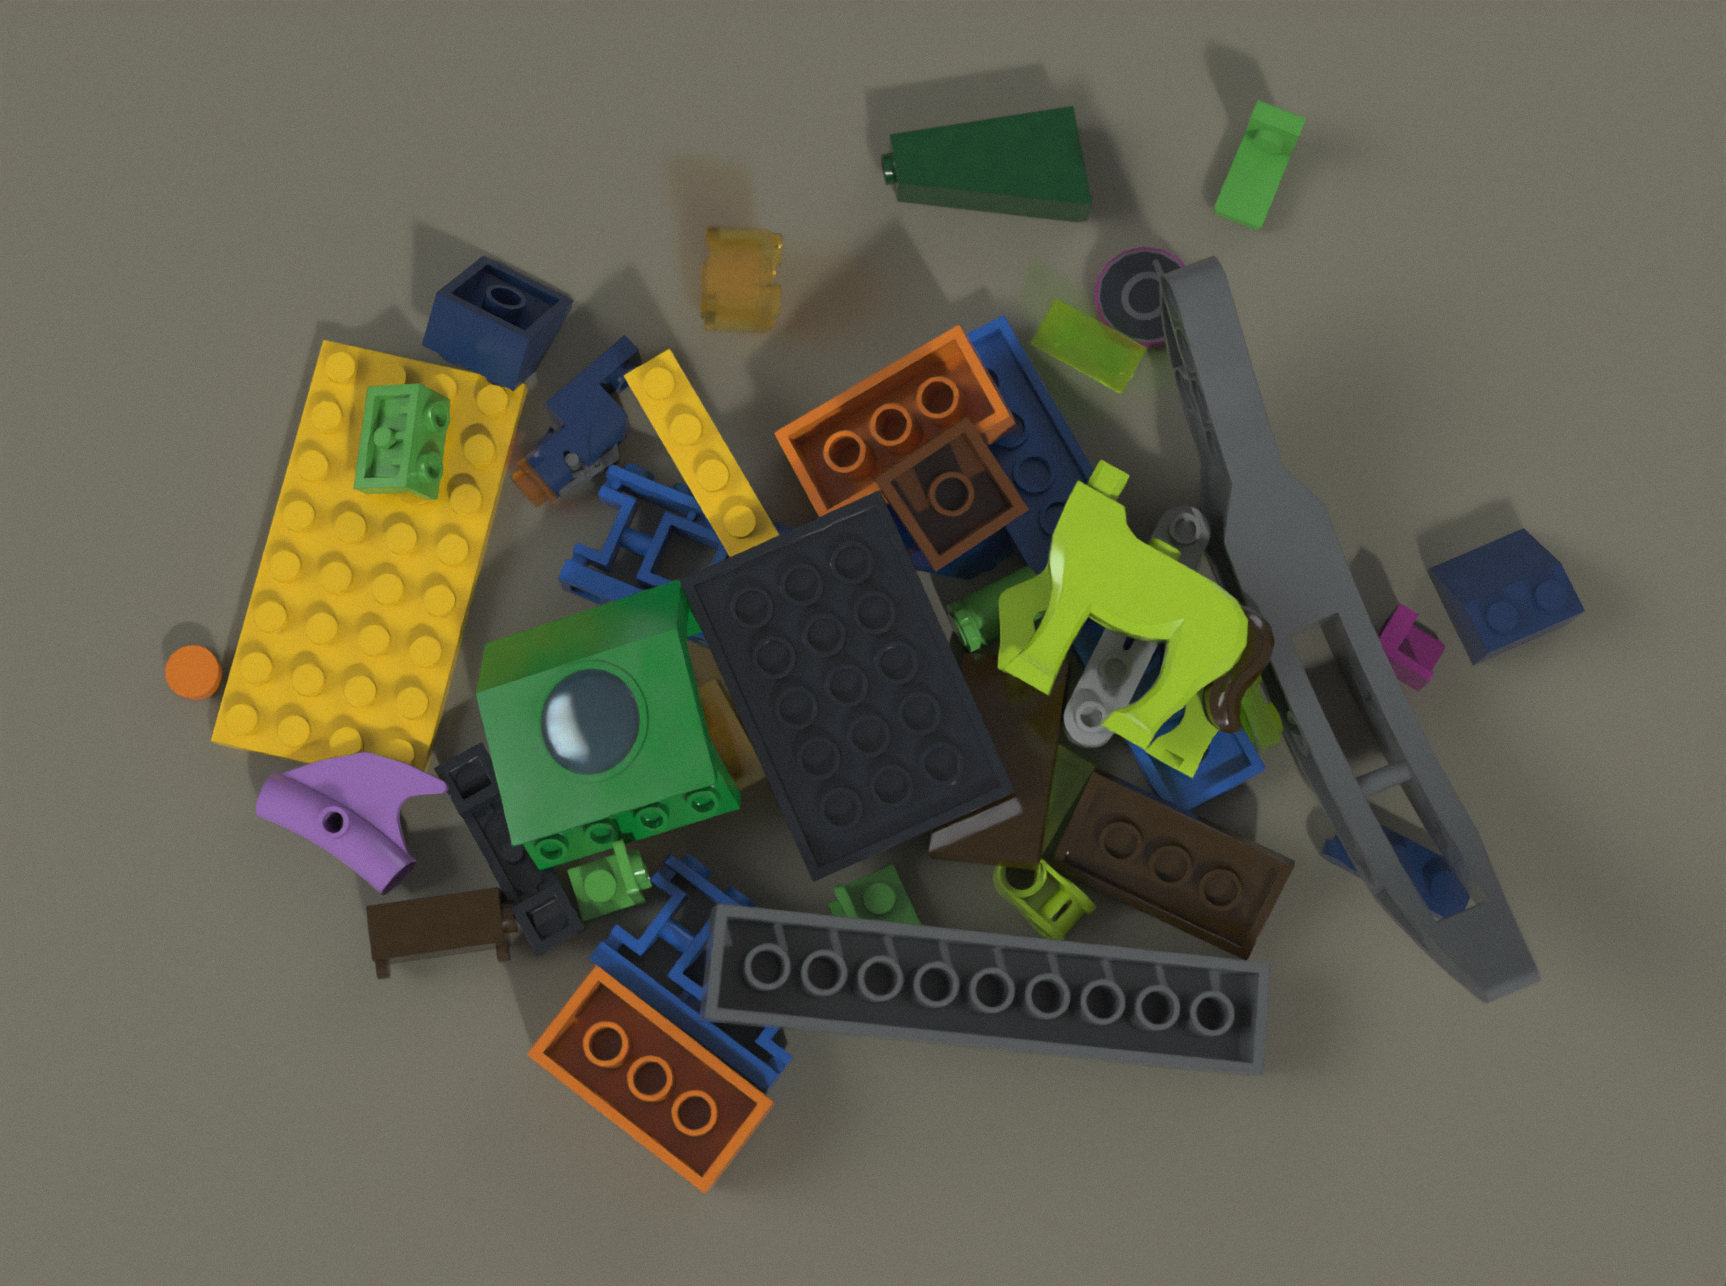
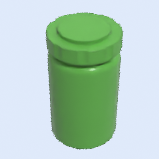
(977, 615)

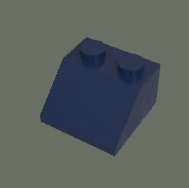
(495, 322)
(1505, 595)

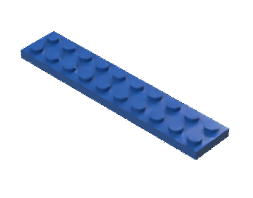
(1044, 467)

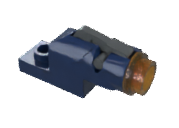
(588, 429)

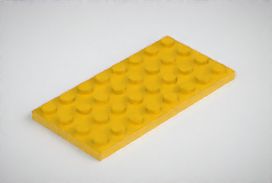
(362, 590)

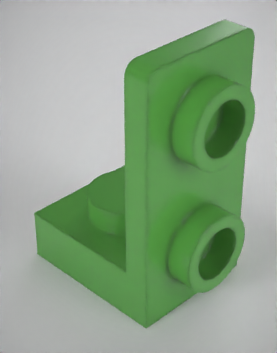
(1259, 165)
(610, 883)

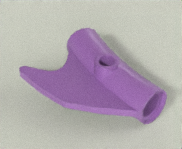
(367, 795)

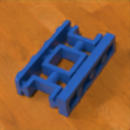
(639, 482)
(685, 1009)

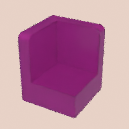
(1409, 648)

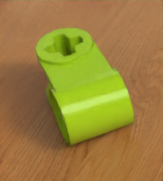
(1044, 900)

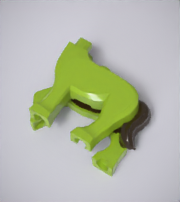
(1147, 595)

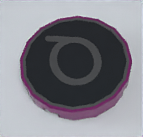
(1129, 294)

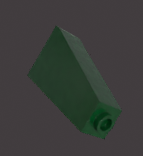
(995, 165)

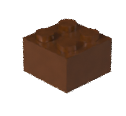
(950, 493)

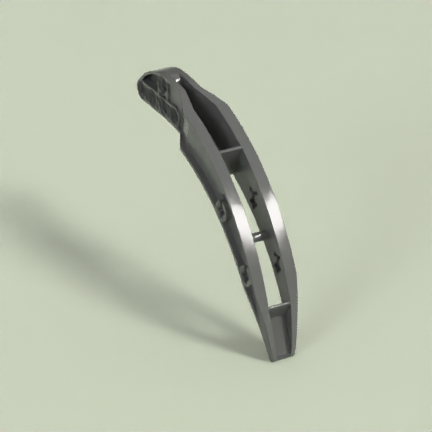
(1283, 559)

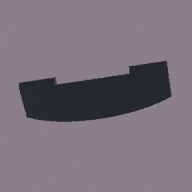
(538, 895)

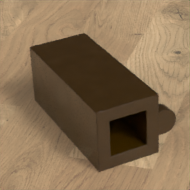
(440, 927)

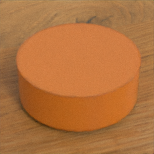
(193, 672)

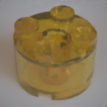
(739, 278)

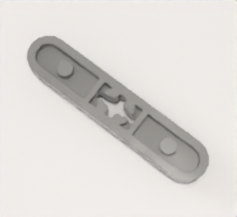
(1116, 672)

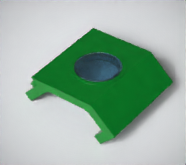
(601, 728)

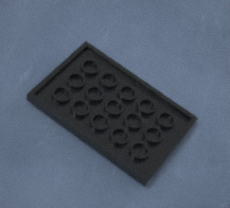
(847, 686)

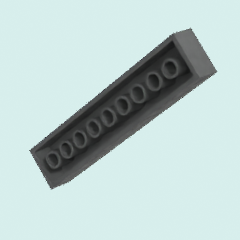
(985, 991)

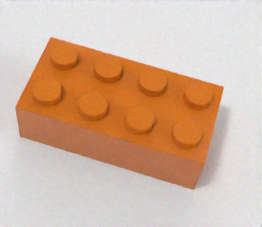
(889, 415)
(651, 1079)

